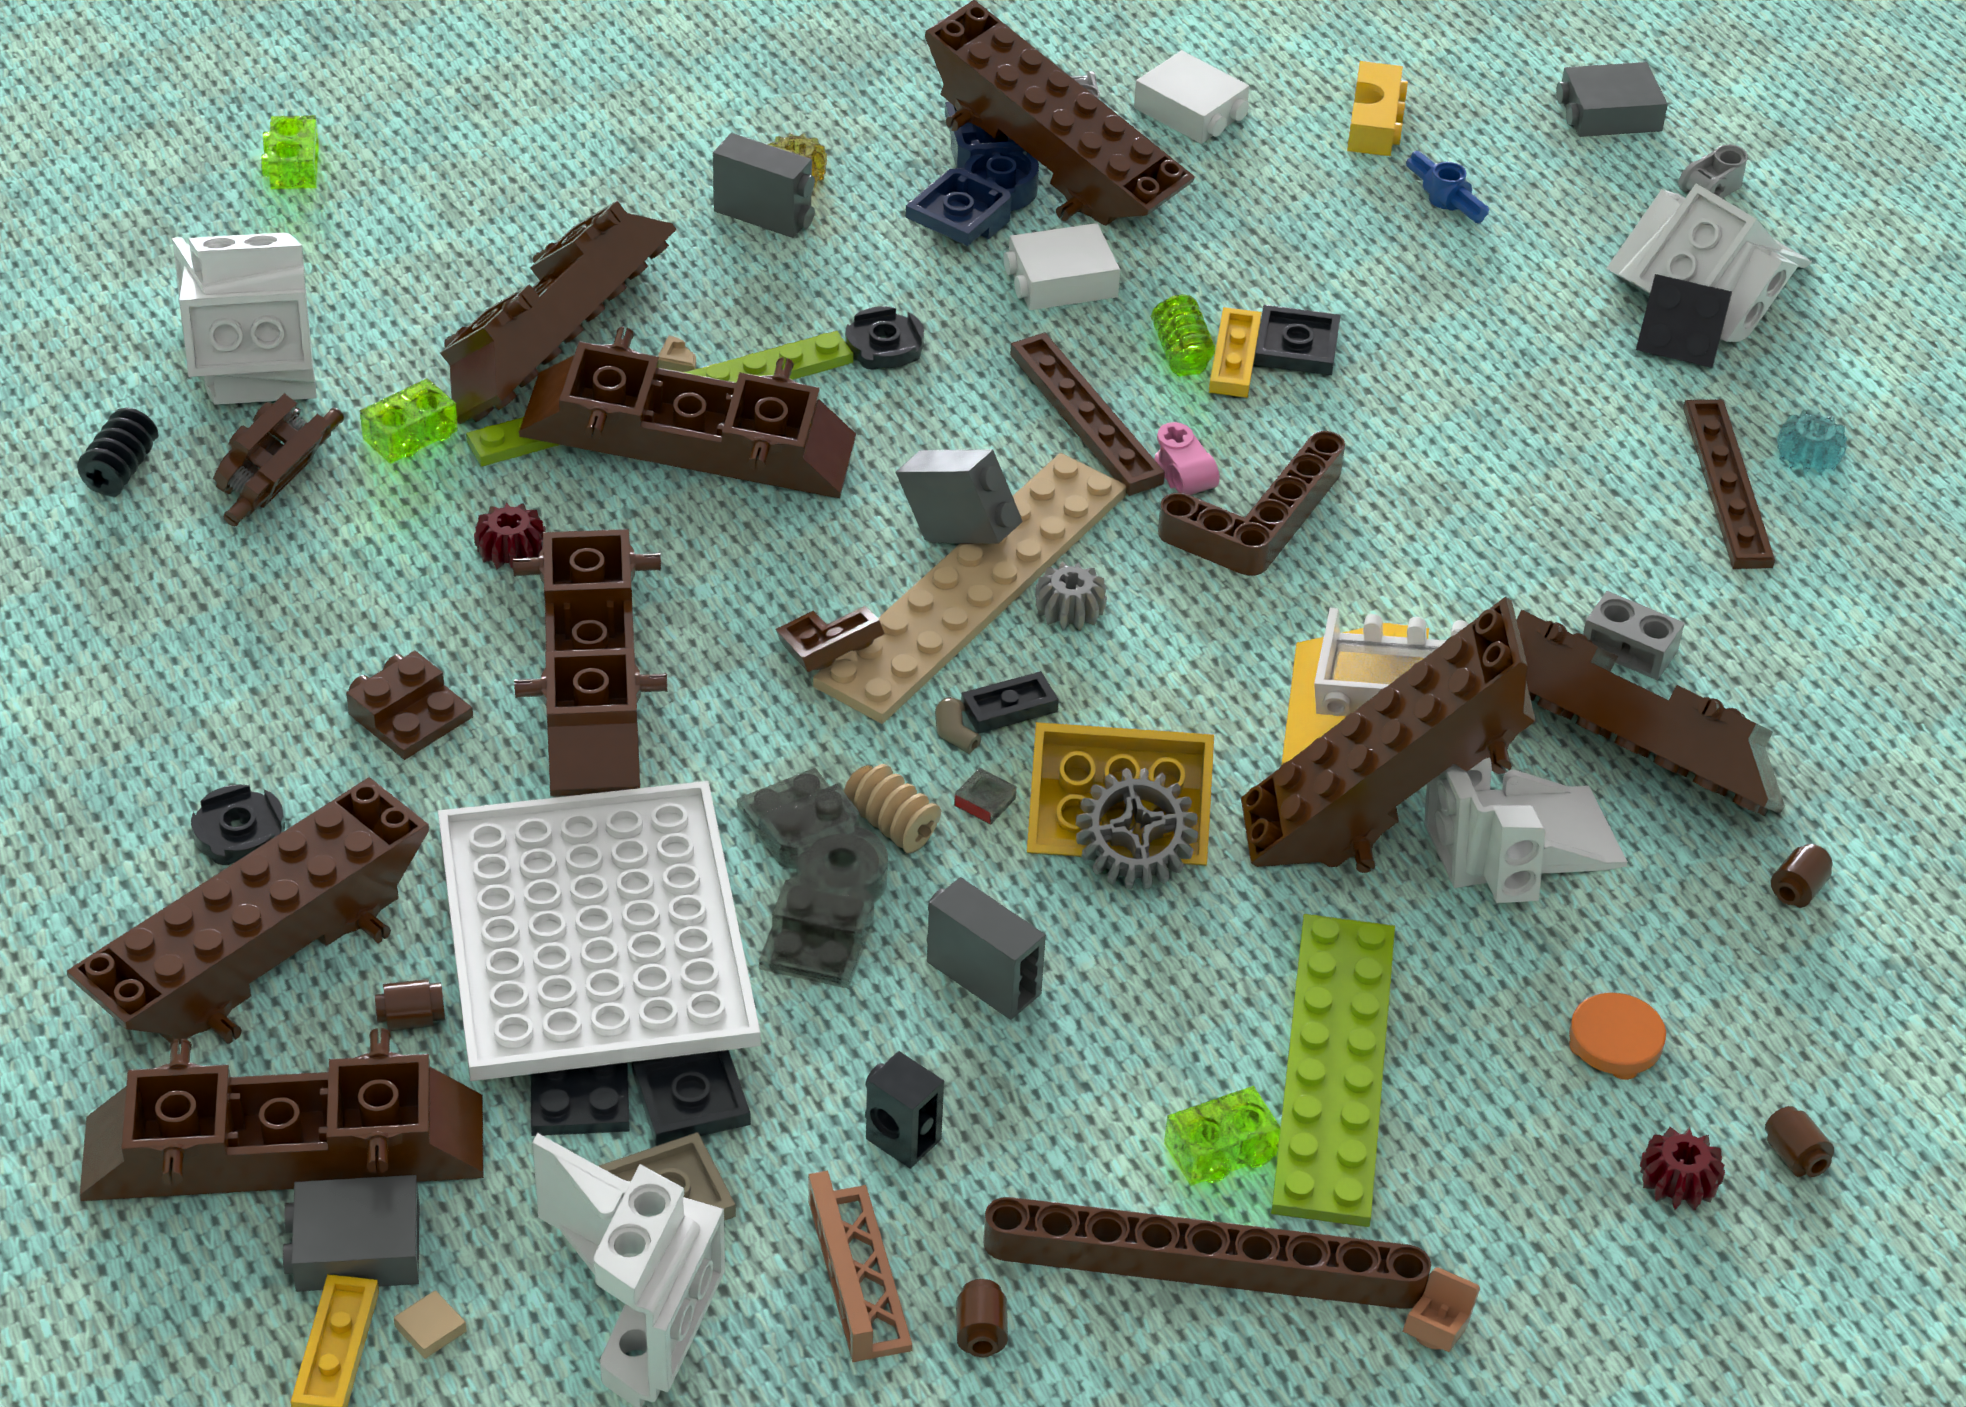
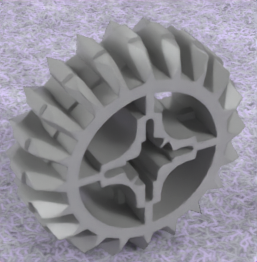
(1154, 824)

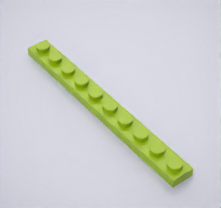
(809, 357)

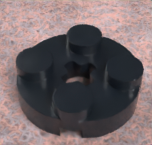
(902, 342)
(213, 826)

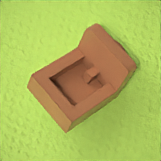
(1442, 1311)

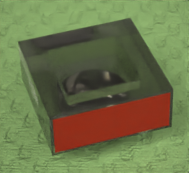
(985, 796)

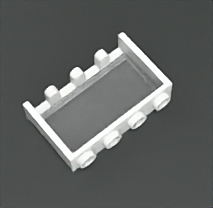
(1360, 665)

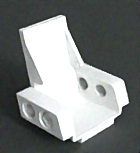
(1713, 246)
(245, 316)
(1515, 831)
(645, 1250)

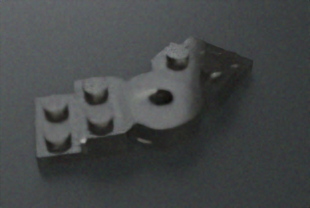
(839, 876)

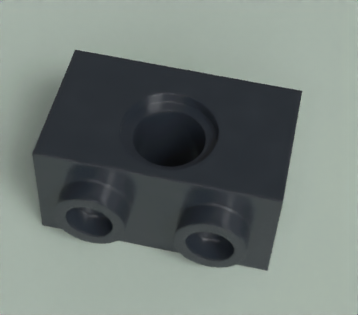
(904, 1109)

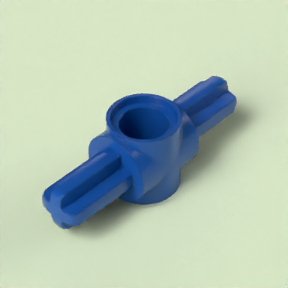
(1447, 186)

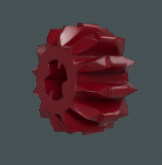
(509, 534)
(1682, 1168)

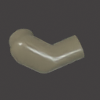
(950, 725)

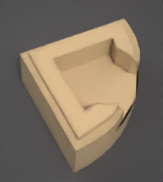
(676, 356)

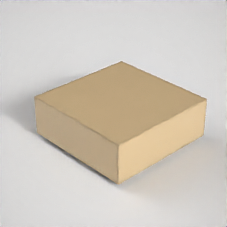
(430, 1324)

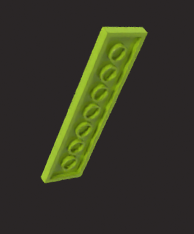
(1334, 1072)

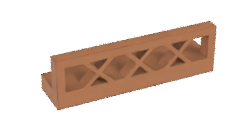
(847, 1273)

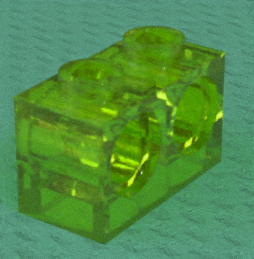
(291, 152)
(409, 420)
(1222, 1136)

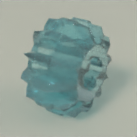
(1812, 442)

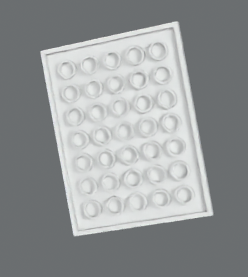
(594, 931)

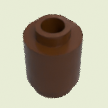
(1802, 875)
(410, 1004)
(1799, 1142)
(981, 1318)

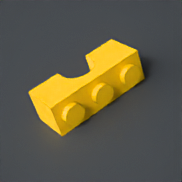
(1377, 109)

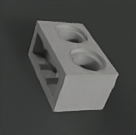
(1634, 633)

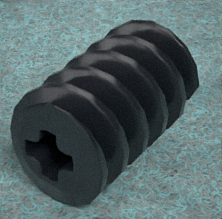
(117, 451)

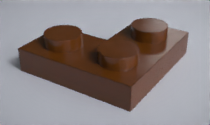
(819, 644)

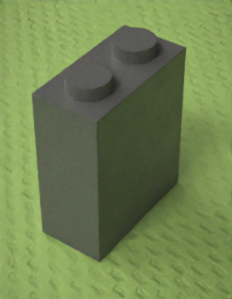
(1612, 99)
(763, 185)
(959, 496)
(985, 947)
(353, 1231)

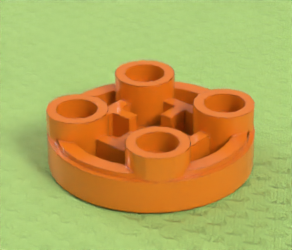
(1617, 1034)

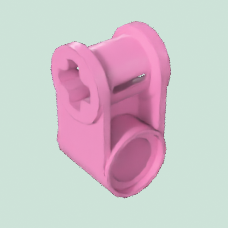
(1185, 460)

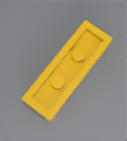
(1235, 352)
(336, 1342)

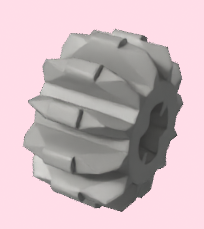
(1070, 595)

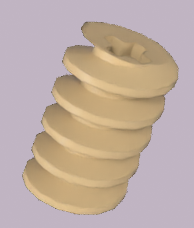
(893, 806)

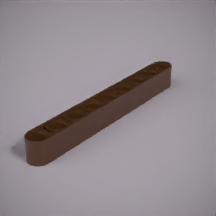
(1206, 1252)

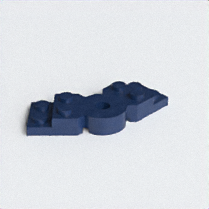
(982, 189)

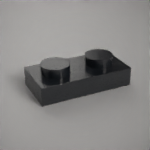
(1009, 702)

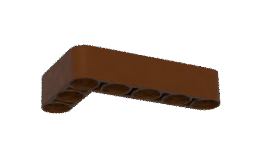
(1255, 541)

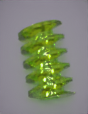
(1183, 335)

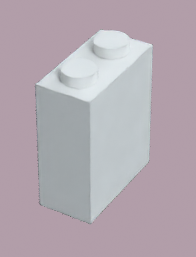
(1191, 97)
(1062, 266)

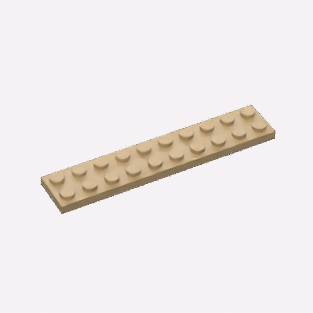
(970, 590)

